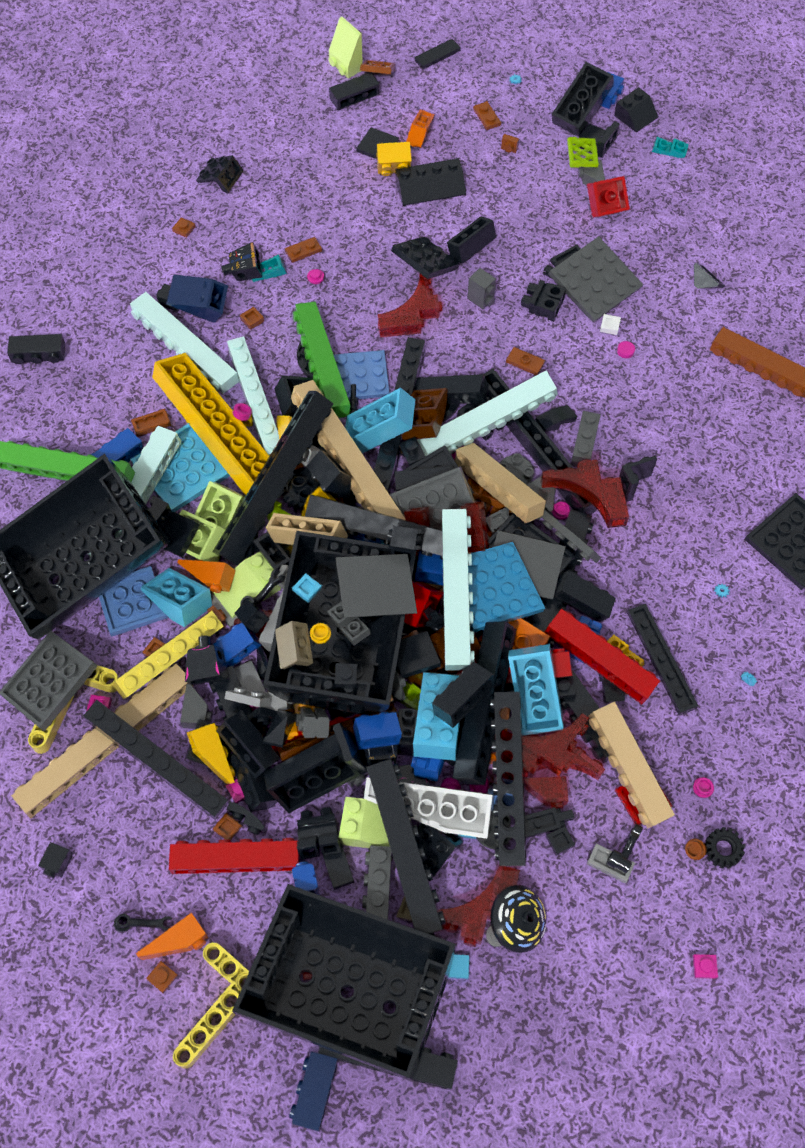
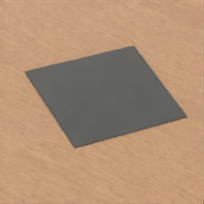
(539, 558)
(375, 585)

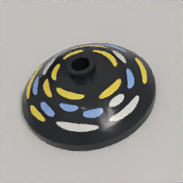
(510, 918)

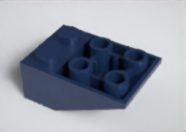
(198, 296)

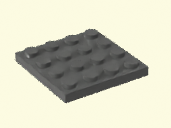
(595, 279)
(437, 493)
(47, 680)

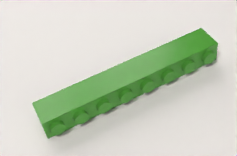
(320, 356)
(48, 462)

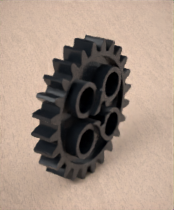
(299, 489)

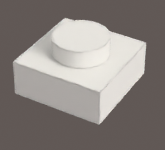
(610, 324)

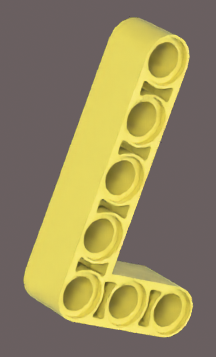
(98, 681)
(219, 1007)

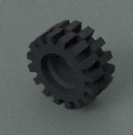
(732, 839)

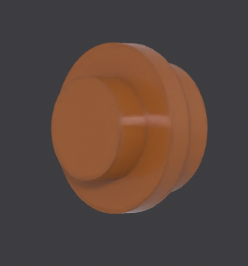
(695, 849)

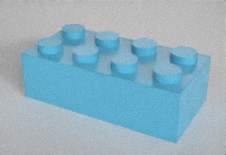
(381, 420)
(536, 680)
(432, 735)

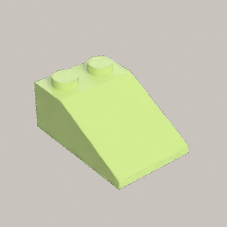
(346, 49)
(219, 504)
(204, 539)
(248, 580)
(362, 824)

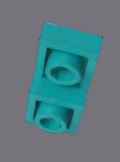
(675, 148)

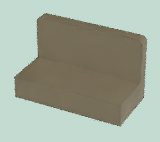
(293, 644)

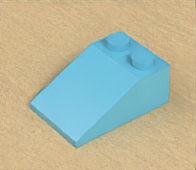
(178, 596)

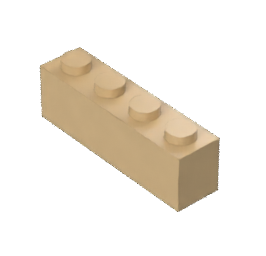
(283, 527)

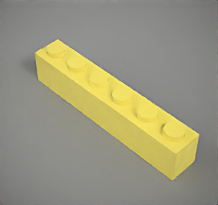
(166, 655)

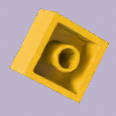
(392, 157)

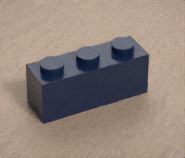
(313, 1091)

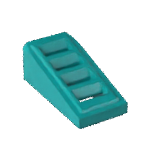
(274, 271)

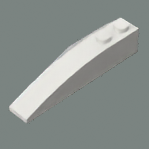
(447, 808)

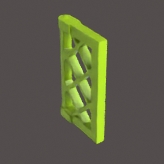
(582, 162)

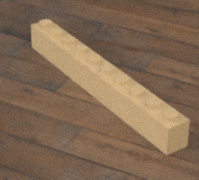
(340, 445)
(95, 747)

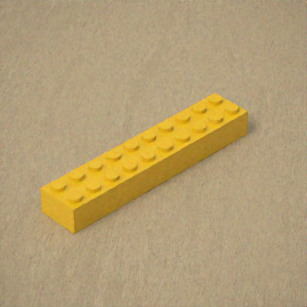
(211, 419)

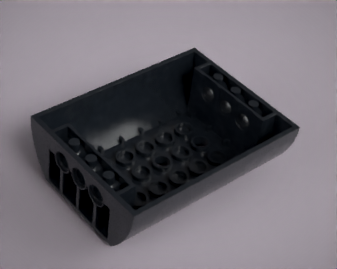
(59, 533)
(374, 655)
(350, 950)

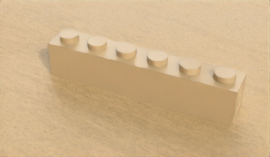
(500, 482)
(631, 765)

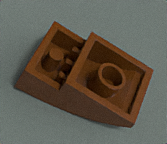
(428, 413)

